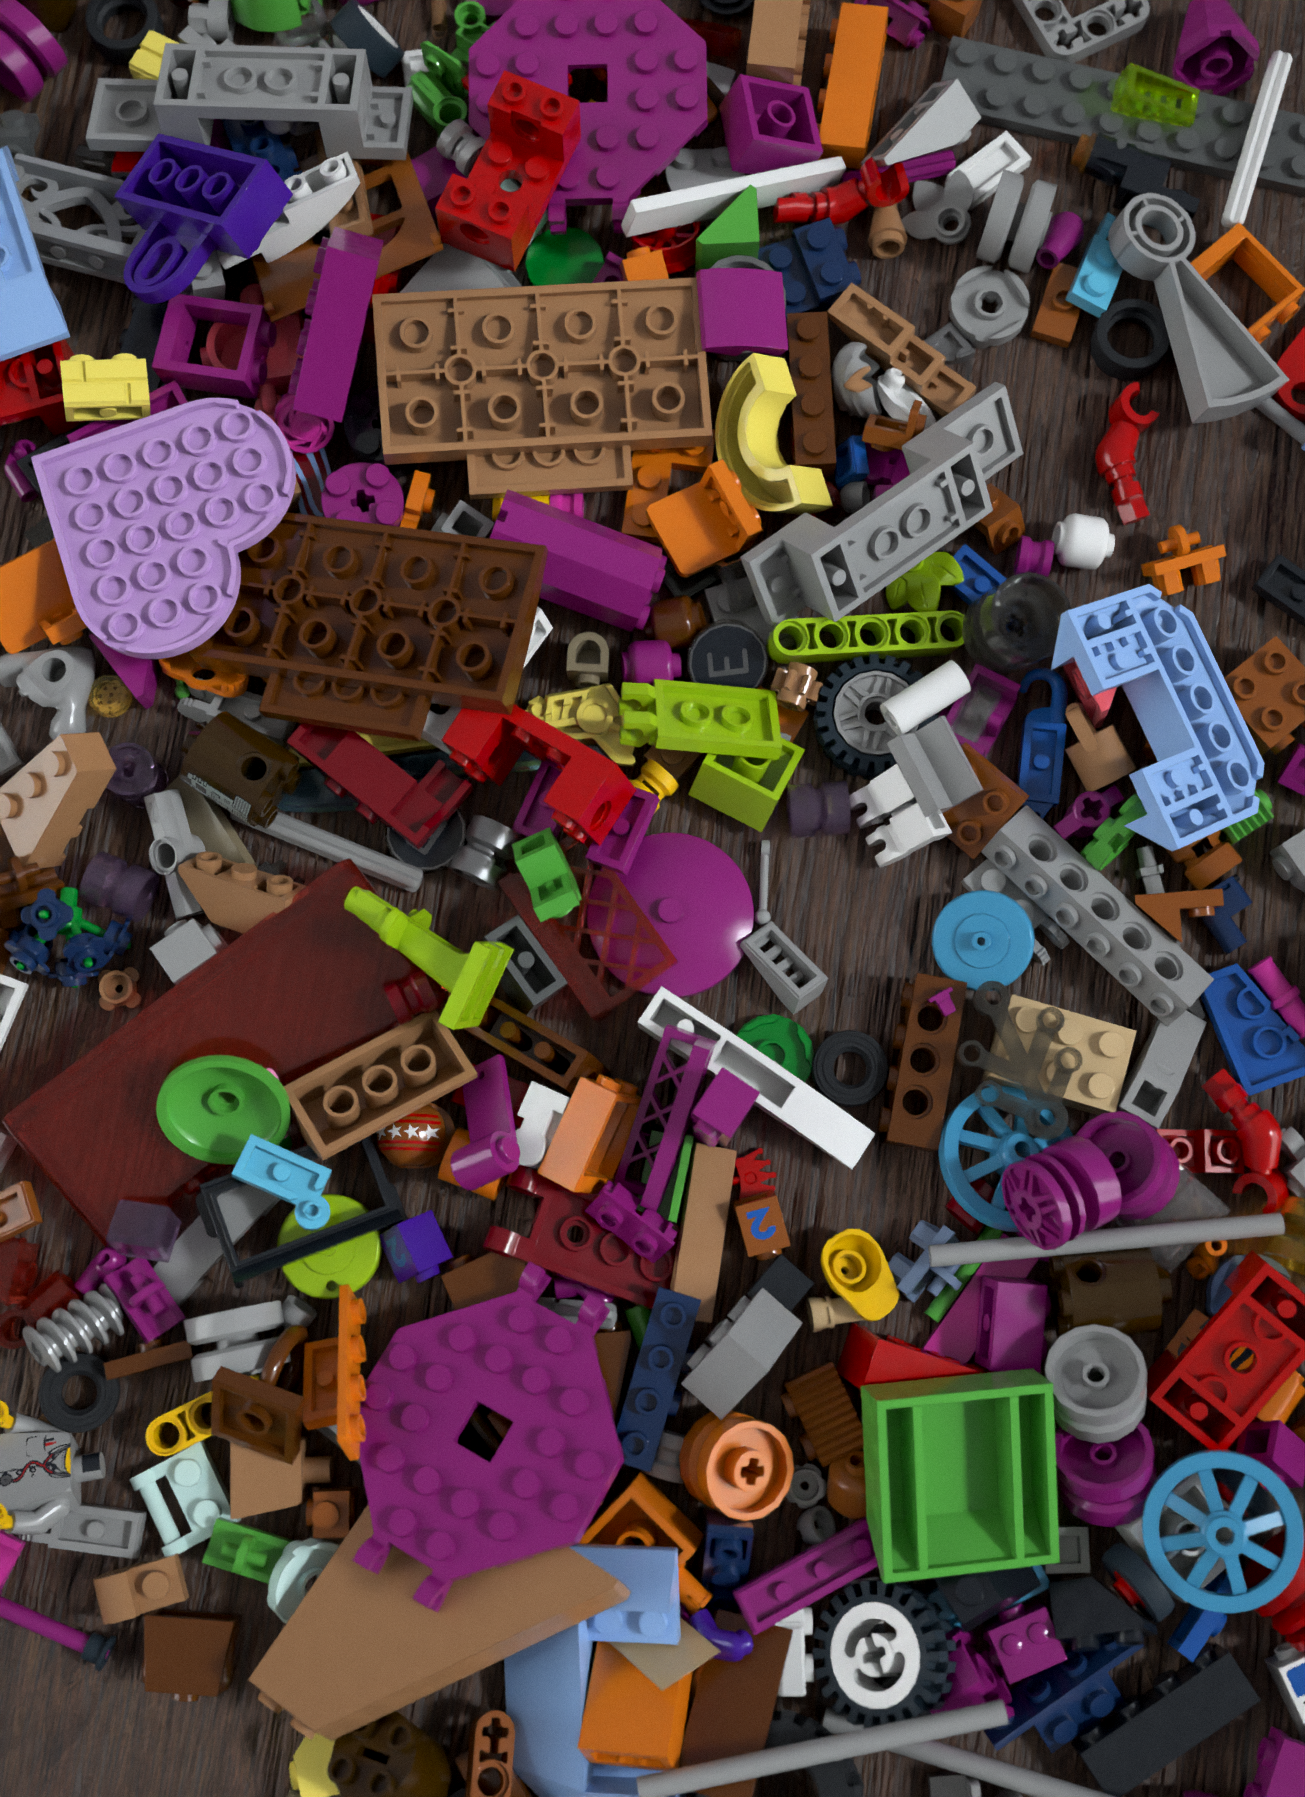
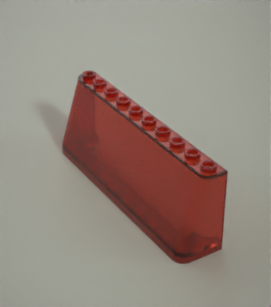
(279, 995)

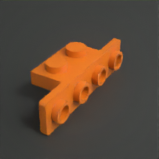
(334, 1379)

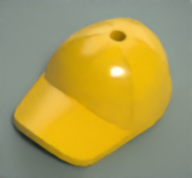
(868, 1279)

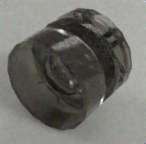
(1030, 610)

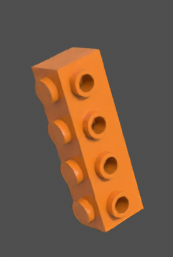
(852, 82)

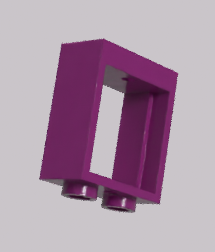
(177, 338)

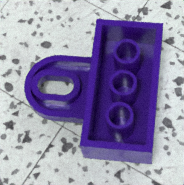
(192, 204)

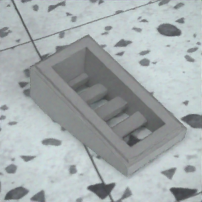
(783, 986)

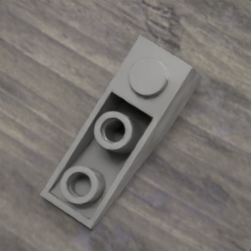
(1160, 1069)

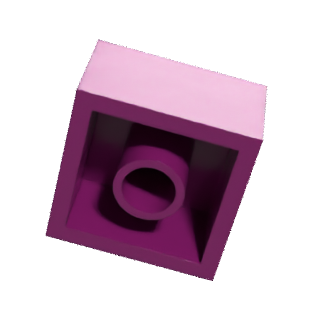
(769, 125)

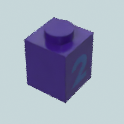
(416, 1248)

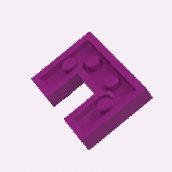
(620, 843)

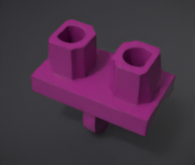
(144, 1299)

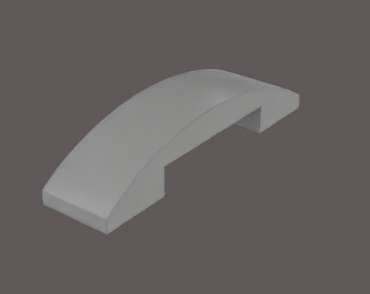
(198, 1253)

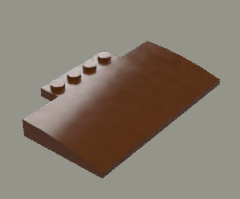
(379, 623)

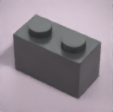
(530, 973)

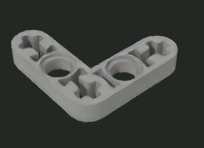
(1064, 27)

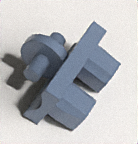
(914, 1277)

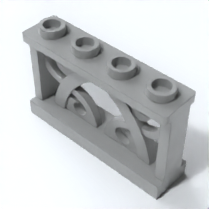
(91, 249)

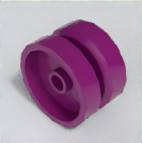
(26, 52)
(1140, 1159)
(1106, 1479)

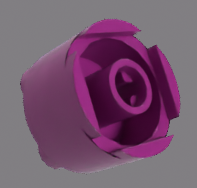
(363, 487)

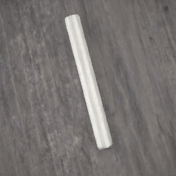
(1256, 139)

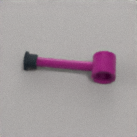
(93, 1648)

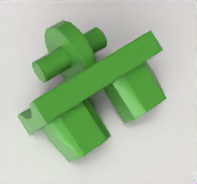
(244, 1549)

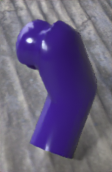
(730, 1643)

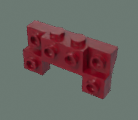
(380, 785)

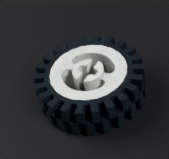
(914, 1650)

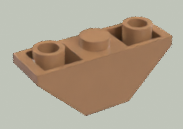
(234, 892)

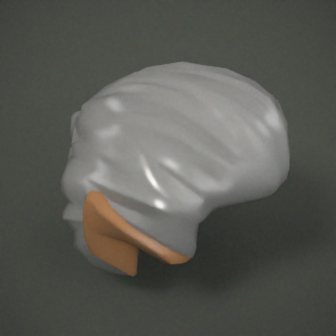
(852, 381)

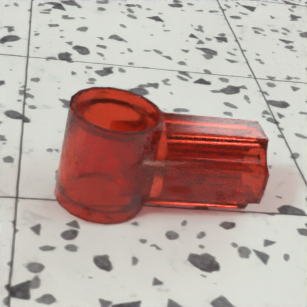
(48, 1296)

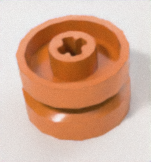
(736, 1465)

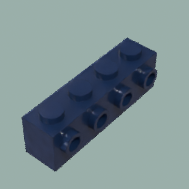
(256, 140)

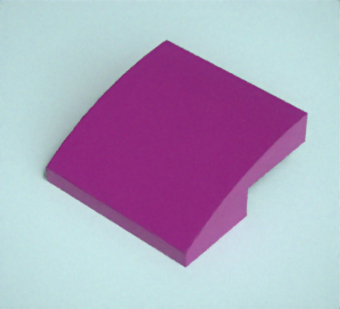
(741, 311)

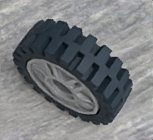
(842, 708)

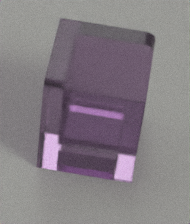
(143, 1230)

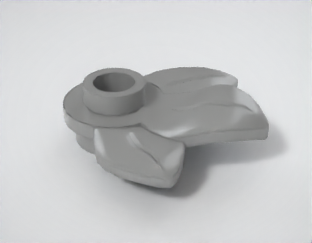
(938, 206)

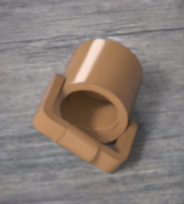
(1098, 755)

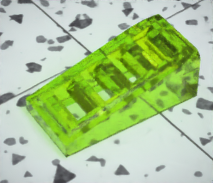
(1136, 104)

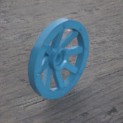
(1001, 1154)
(1215, 1518)

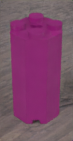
(586, 562)

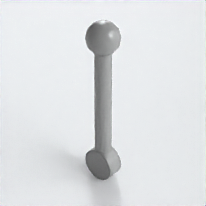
(762, 916)

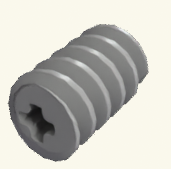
(74, 1328)

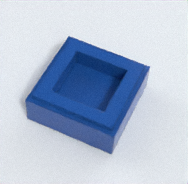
(851, 461)

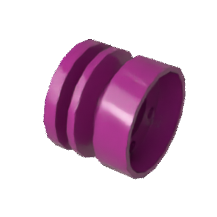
(1061, 1192)

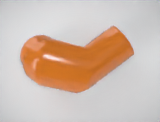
(1206, 1259)

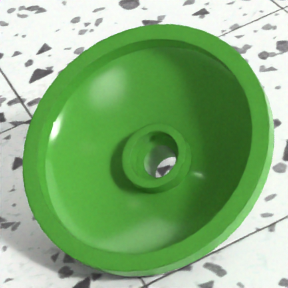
(217, 1124)

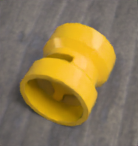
(655, 780)

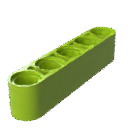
(849, 643)

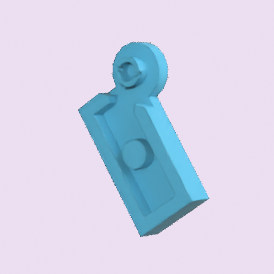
(287, 1178)

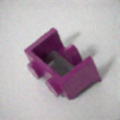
(984, 710)

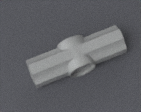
(173, 847)

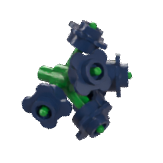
(83, 951)

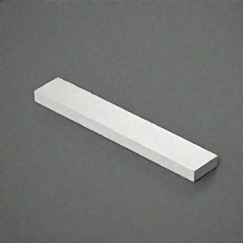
(712, 199)

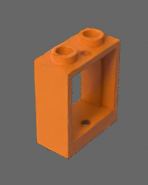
(1262, 269)
(592, 1134)

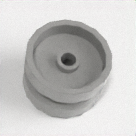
(1017, 221)
(235, 1338)
(1097, 1383)

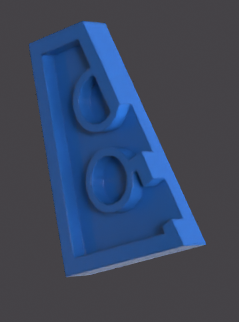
(1251, 1034)

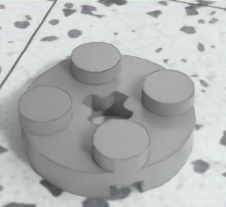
(987, 328)

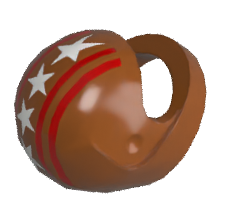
(417, 1138)

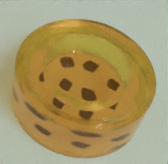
(110, 696)

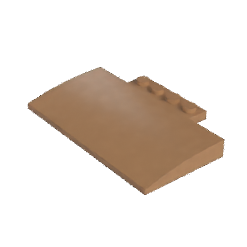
(542, 381)

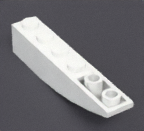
(781, 1092)

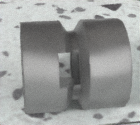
(485, 852)

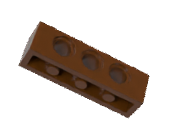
(922, 1130)

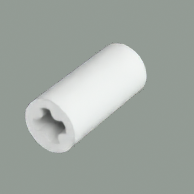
(925, 697)

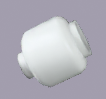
(1082, 541)

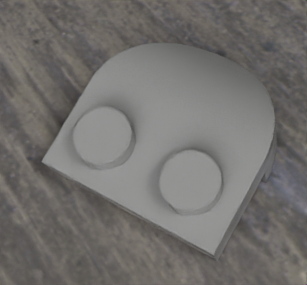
(699, 168)

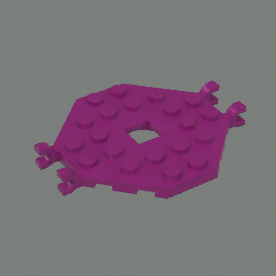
(652, 82)
(547, 1472)

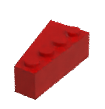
(872, 1360)

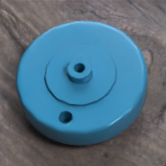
(983, 938)

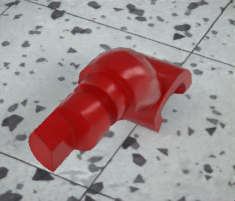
(847, 198)
(1116, 455)
(1259, 1139)

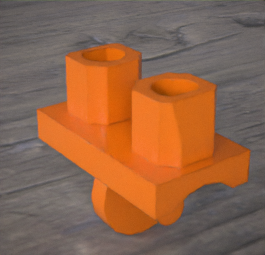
(1202, 561)

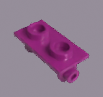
(907, 20)
(646, 1233)

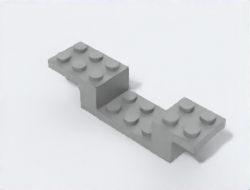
(254, 84)
(939, 500)

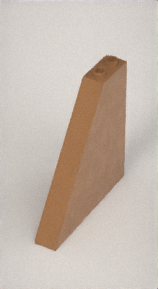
(370, 1648)

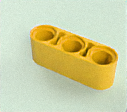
(189, 1423)

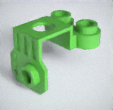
(449, 67)

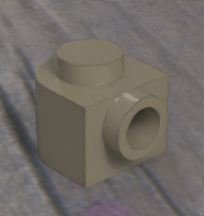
(588, 660)

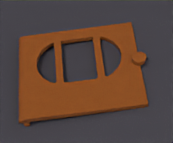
(290, 277)

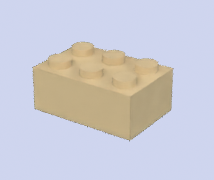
(1102, 1046)

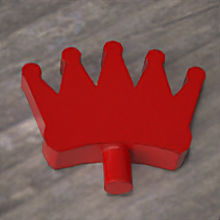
(750, 1176)

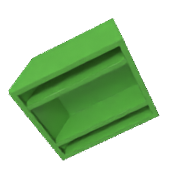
(960, 1474)

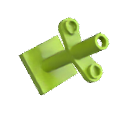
(467, 976)

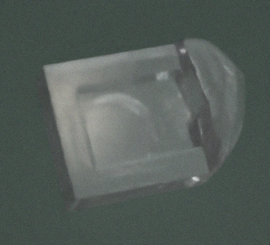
(310, 32)

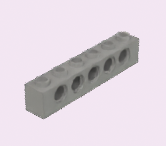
(1097, 916)

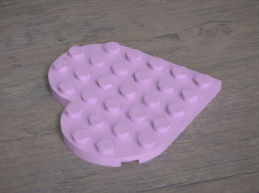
(158, 520)

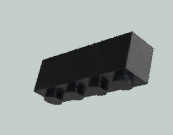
(1165, 1721)

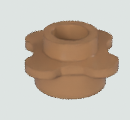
(108, 982)

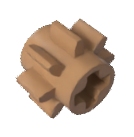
(796, 686)

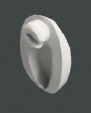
(899, 398)

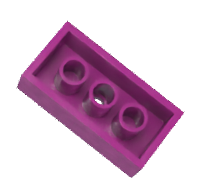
(338, 320)

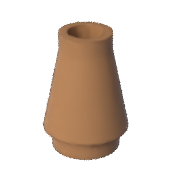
(887, 232)

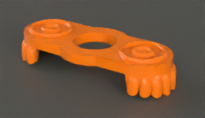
(223, 683)

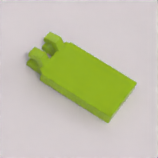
(700, 718)

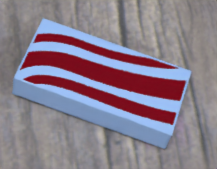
(311, 476)

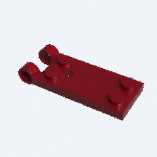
(596, 1261)

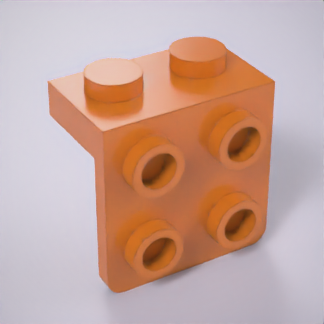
(705, 521)

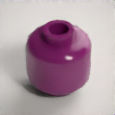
(649, 661)

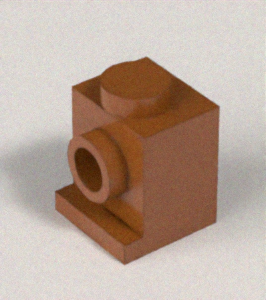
(332, 1511)

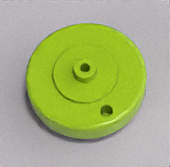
(345, 1264)

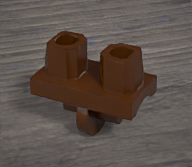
(20, 888)

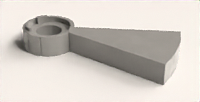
(1214, 353)

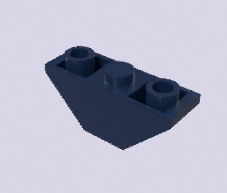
(725, 1558)

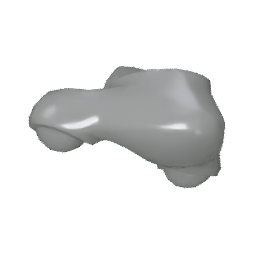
(54, 679)

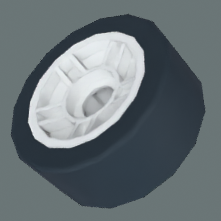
(363, 31)

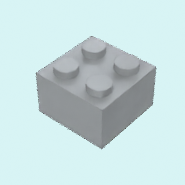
(740, 1352)

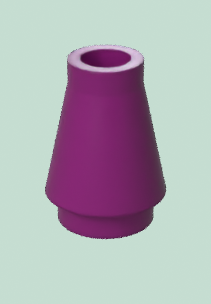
(1062, 236)

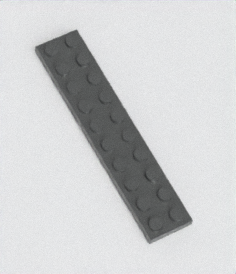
(1070, 99)

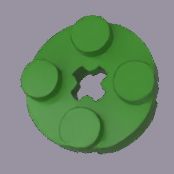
(1112, 835)

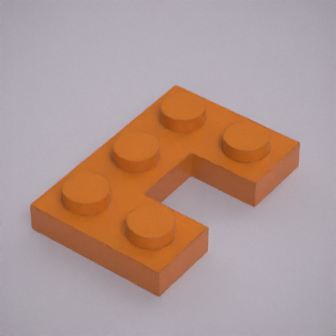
(651, 482)

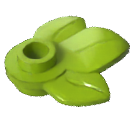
(923, 583)

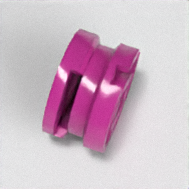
(302, 428)

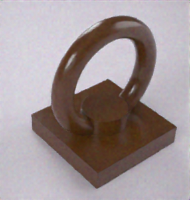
(256, 1410)

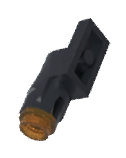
(1130, 167)

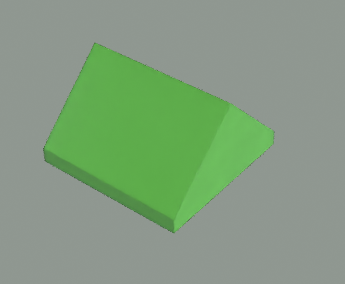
(731, 233)

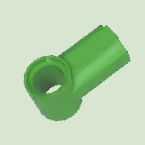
(435, 101)

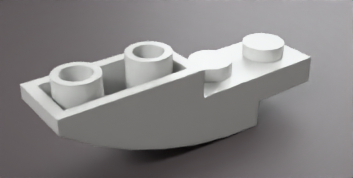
(314, 202)

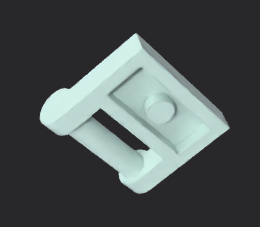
(197, 1491)

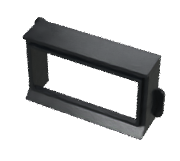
(304, 1247)

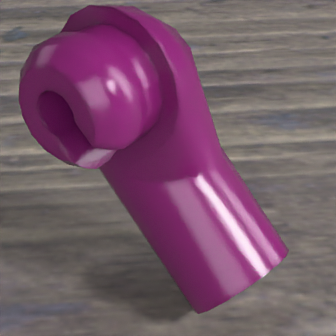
(17, 479)
(104, 1263)

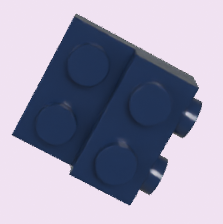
(812, 266)

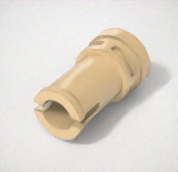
(828, 1312)

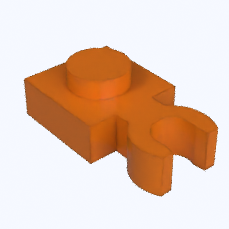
(419, 500)

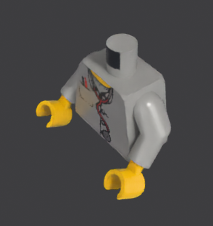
(40, 1473)

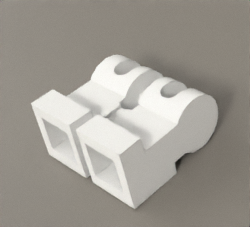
(907, 827)
(541, 1114)

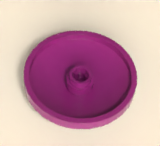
(694, 903)

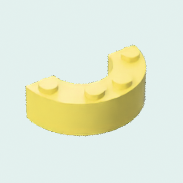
(749, 440)

